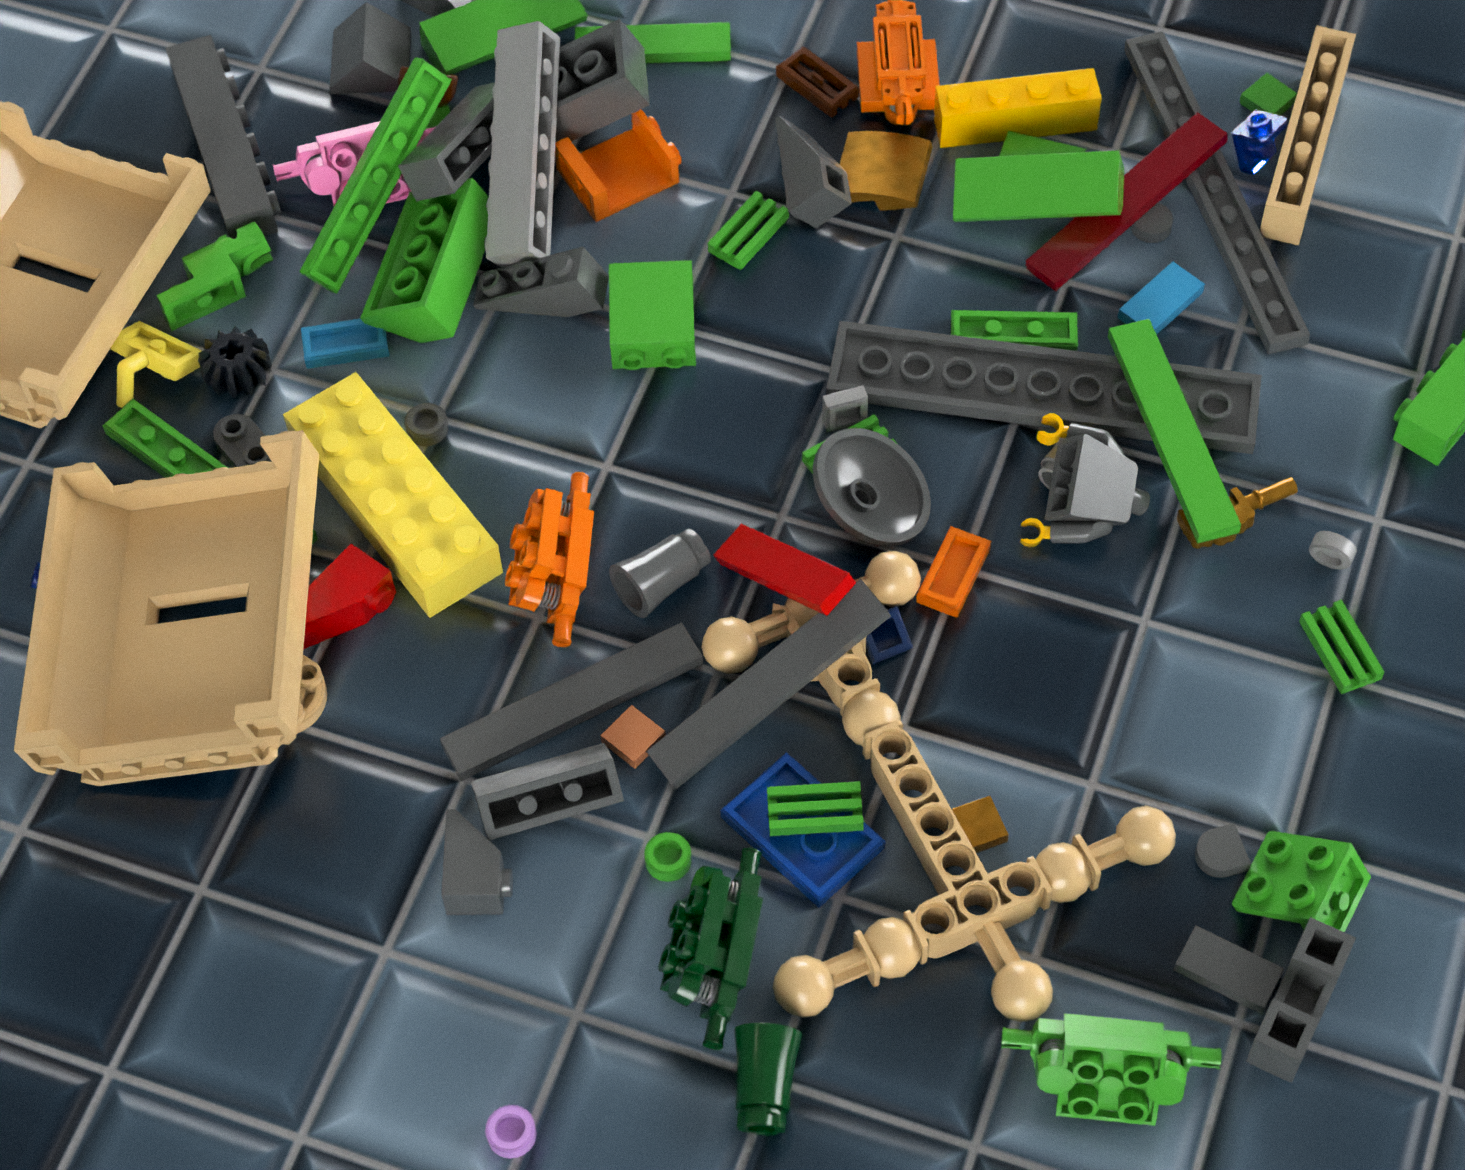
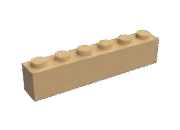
(1307, 135)

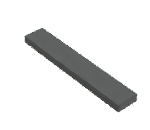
(767, 685)
(571, 701)

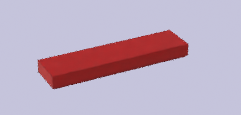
(785, 569)

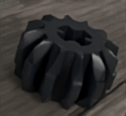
(235, 362)

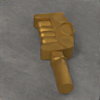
(1244, 508)

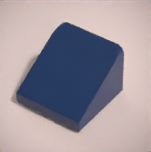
(888, 638)

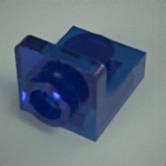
(1255, 139)

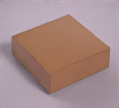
(632, 736)

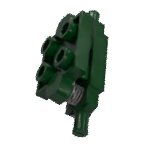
(713, 943)

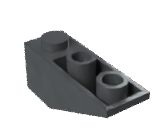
(812, 179)
(548, 285)

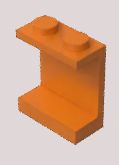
(621, 168)

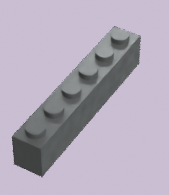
(222, 137)

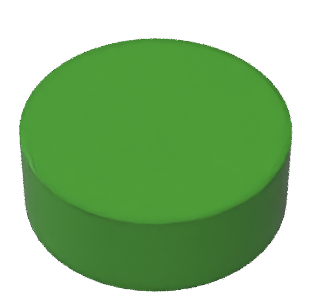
(668, 856)

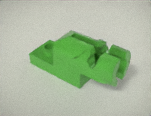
(215, 276)

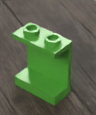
(651, 314)

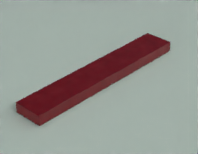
(1143, 188)

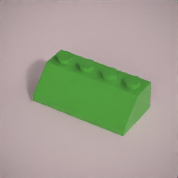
(430, 265)

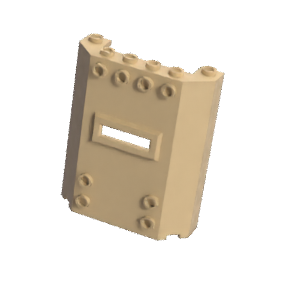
(90, 221)
(180, 697)

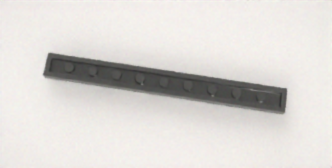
(1220, 201)

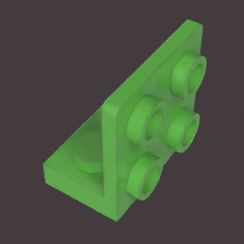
(1303, 879)

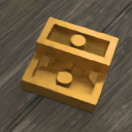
(886, 168)

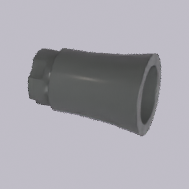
(658, 571)

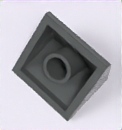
(368, 52)

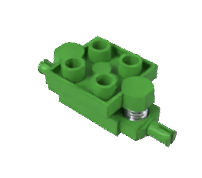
(1110, 1065)

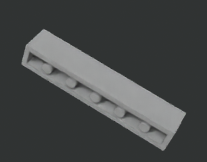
(522, 144)

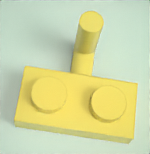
(150, 349)

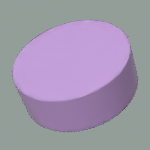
(510, 1131)

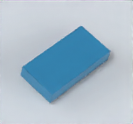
(1163, 298)
(342, 343)

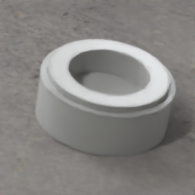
(1332, 550)

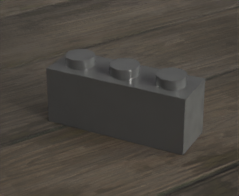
(547, 791)

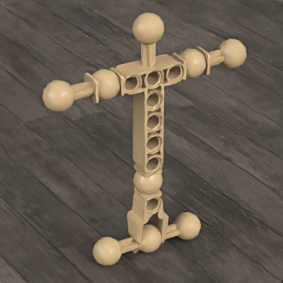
(896, 945)

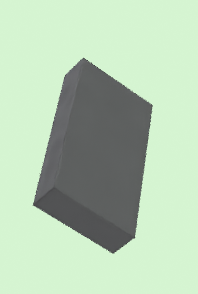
(1228, 969)

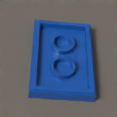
(811, 862)

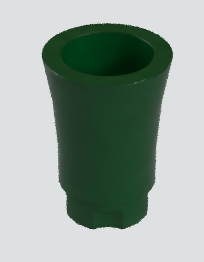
(764, 1075)

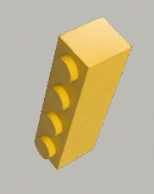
(1022, 104)

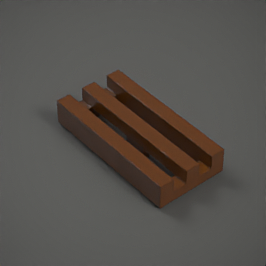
(812, 84)

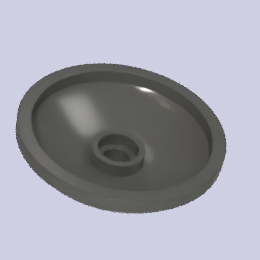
(871, 487)

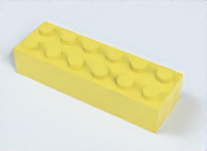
(396, 495)

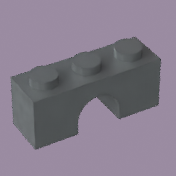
(1300, 1000)

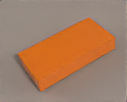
(953, 571)

